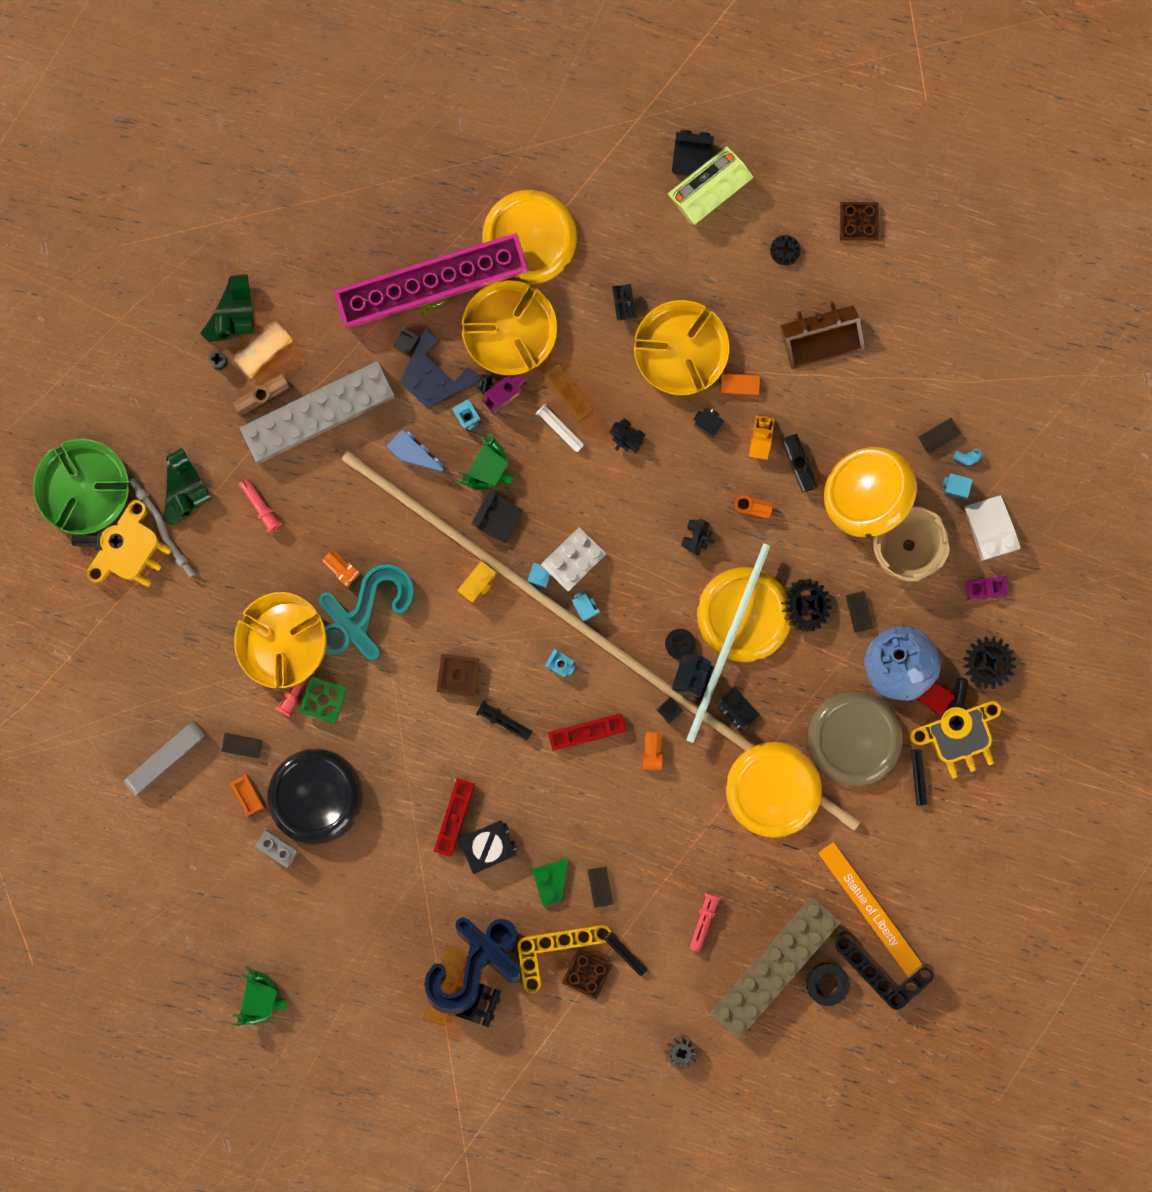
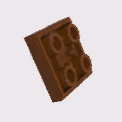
(859, 221)
(587, 973)

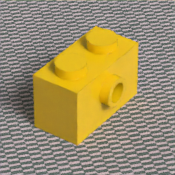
(477, 582)

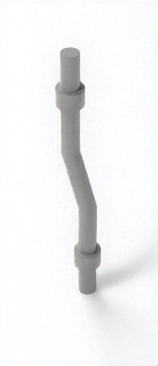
(181, 560)

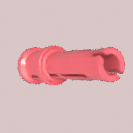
(264, 513)
(291, 698)
(707, 912)

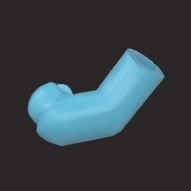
(969, 458)

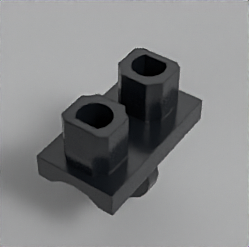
(623, 302)
(624, 438)
(700, 538)

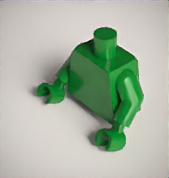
(488, 467)
(259, 999)

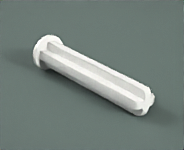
(560, 427)

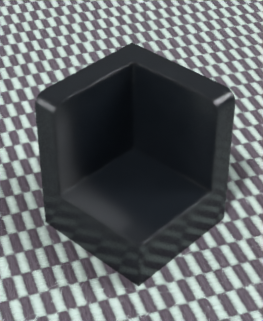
(407, 341)
(669, 710)

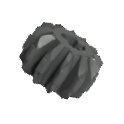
(683, 1046)

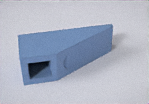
(410, 452)

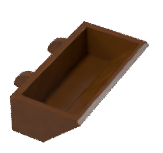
(822, 336)

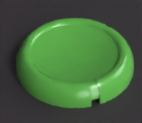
(81, 486)

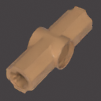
(250, 402)

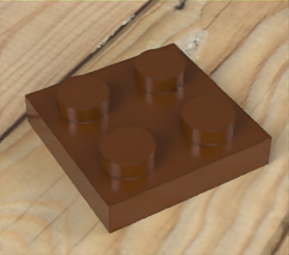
(458, 675)

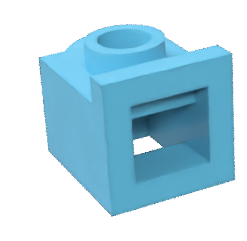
(466, 408)
(584, 606)
(555, 658)

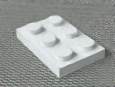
(573, 559)

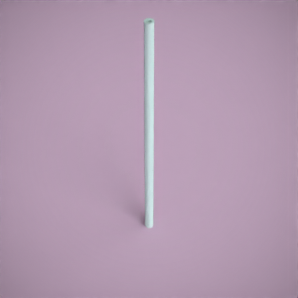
(728, 643)

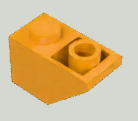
(761, 437)

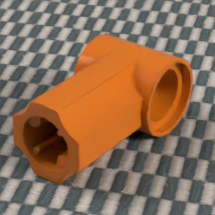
(755, 507)
(344, 571)
(652, 756)

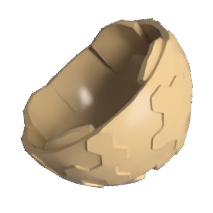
(929, 549)

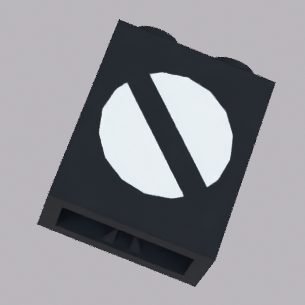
(488, 846)

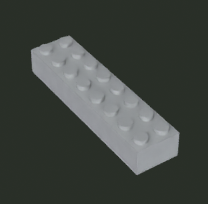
(317, 412)

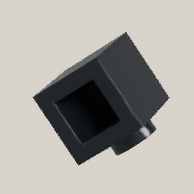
(708, 422)

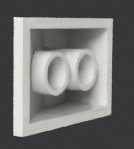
(992, 528)

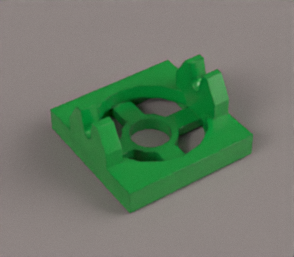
(316, 682)

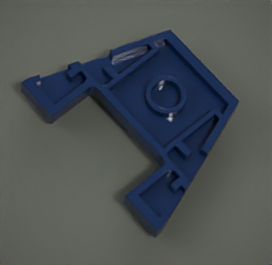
(427, 380)

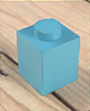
(957, 486)
(539, 576)

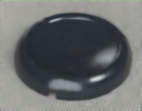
(314, 796)

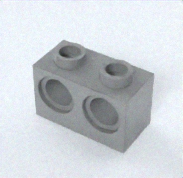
(276, 848)

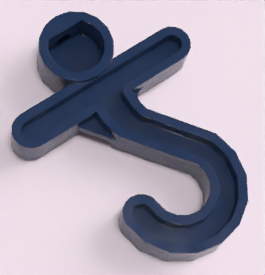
(483, 951)

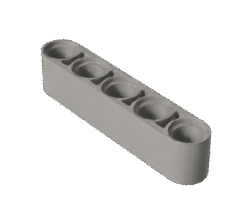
(164, 758)

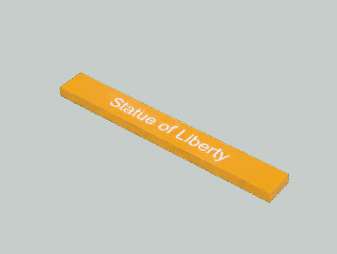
(870, 908)

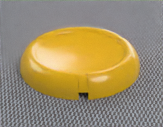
(543, 228)
(509, 327)
(681, 347)
(870, 491)
(762, 624)
(280, 640)
(773, 789)

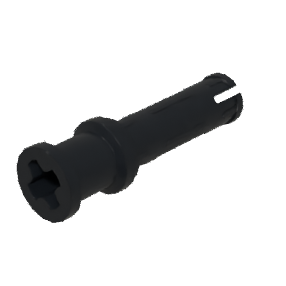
(495, 716)

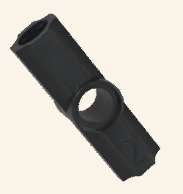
(794, 451)

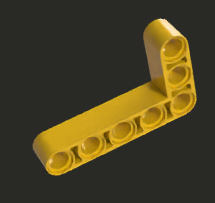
(555, 945)

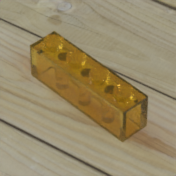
(454, 961)

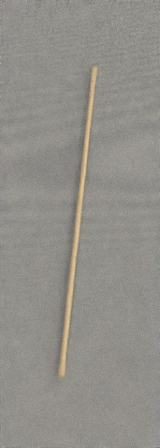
(358, 465)

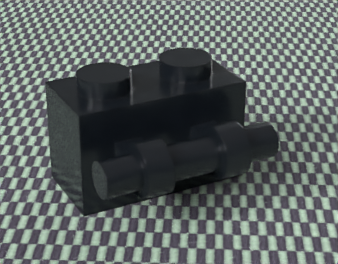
(693, 676)
(477, 1010)

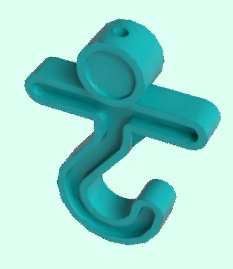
(354, 624)

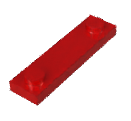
(587, 732)
(454, 817)

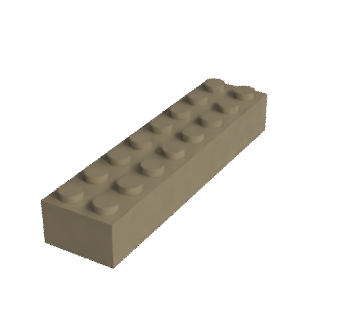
(774, 967)

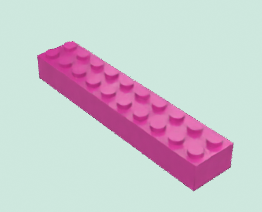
(431, 281)

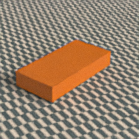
(740, 384)
(246, 795)

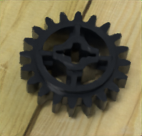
(800, 606)
(1004, 655)

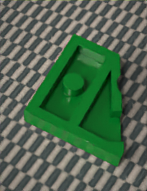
(550, 881)

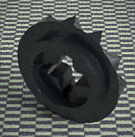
(777, 254)
(676, 635)

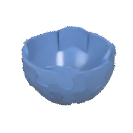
(906, 677)

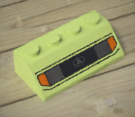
(710, 185)

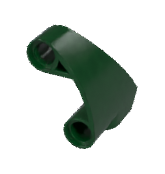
(233, 312)
(184, 488)

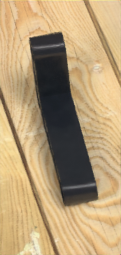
(880, 975)

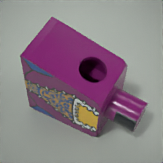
(498, 398)

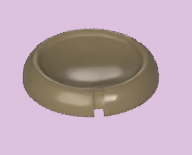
(854, 738)

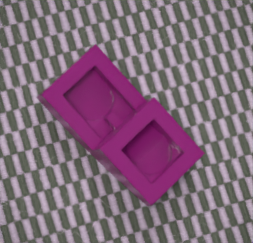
(986, 588)

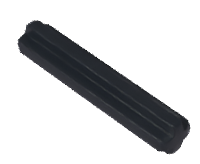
(918, 774)
(629, 958)

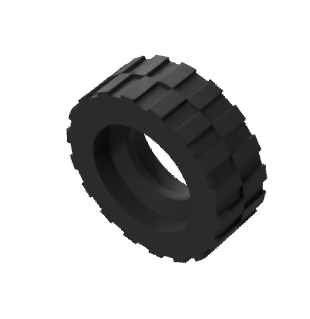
(813, 987)

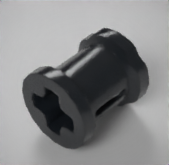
(213, 356)

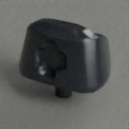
(485, 383)

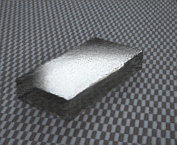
(939, 435)
(859, 611)
(242, 745)
(600, 887)

